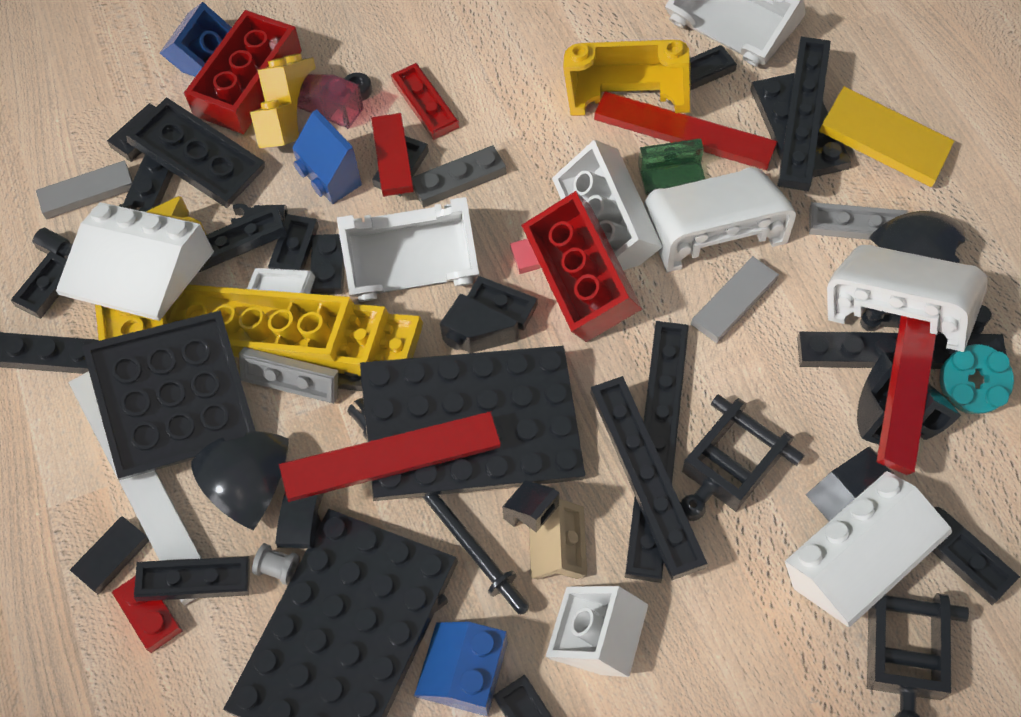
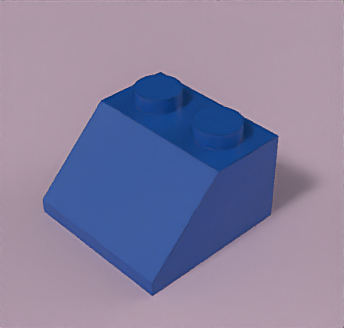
(195, 39)
(326, 159)
(462, 666)

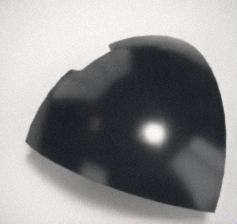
(922, 234)
(938, 411)
(241, 474)

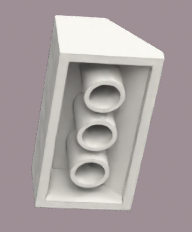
(607, 186)
(867, 548)

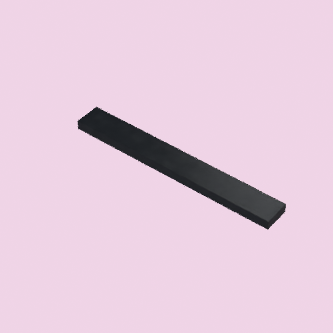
(662, 422)

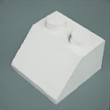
(598, 629)

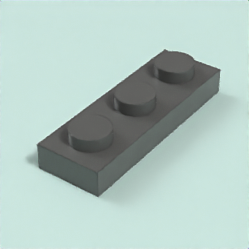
(458, 176)

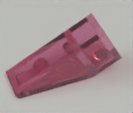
(332, 96)

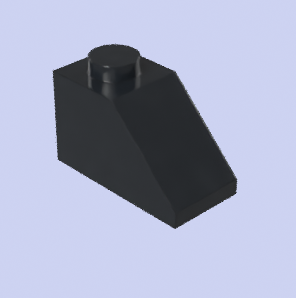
(476, 326)

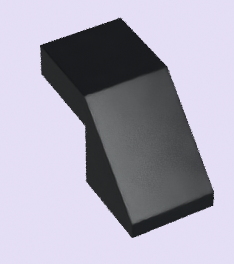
(846, 483)
(531, 505)

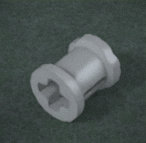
(275, 563)

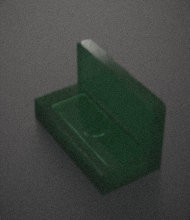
(670, 164)

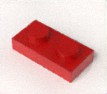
(150, 619)

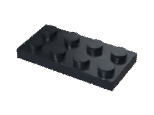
(773, 102)
(196, 152)

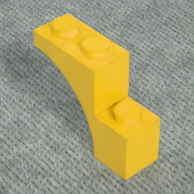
(281, 83)

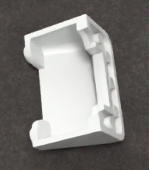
(744, 26)
(718, 212)
(408, 249)
(909, 286)

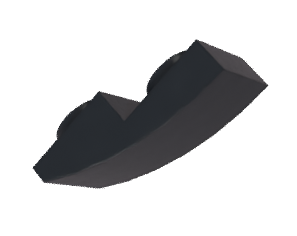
(298, 522)

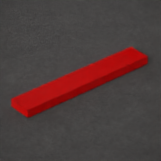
(677, 127)
(906, 396)
(388, 456)

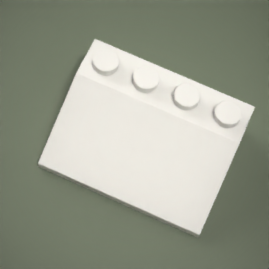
(133, 260)

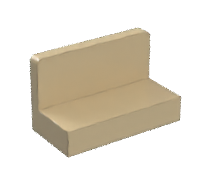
(560, 544)

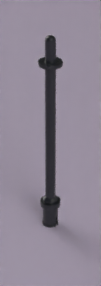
(500, 581)

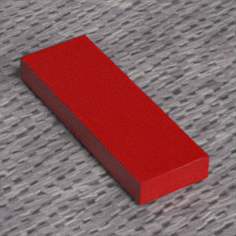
(425, 101)
(392, 154)

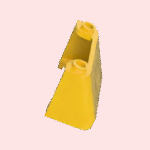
(627, 67)

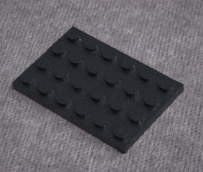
(527, 401)
(344, 625)

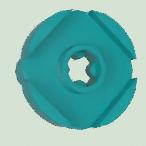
(992, 366)

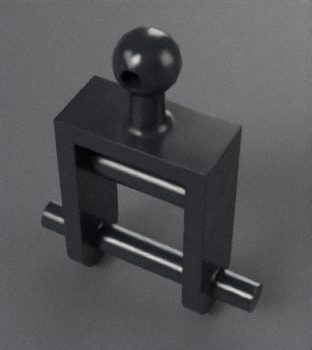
(715, 484)
(938, 661)

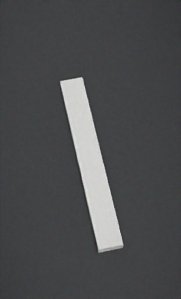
(143, 491)

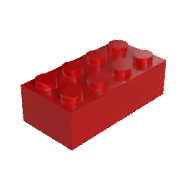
(230, 81)
(581, 267)

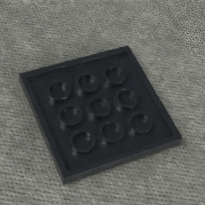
(167, 393)

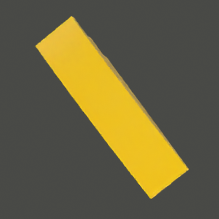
(303, 325)

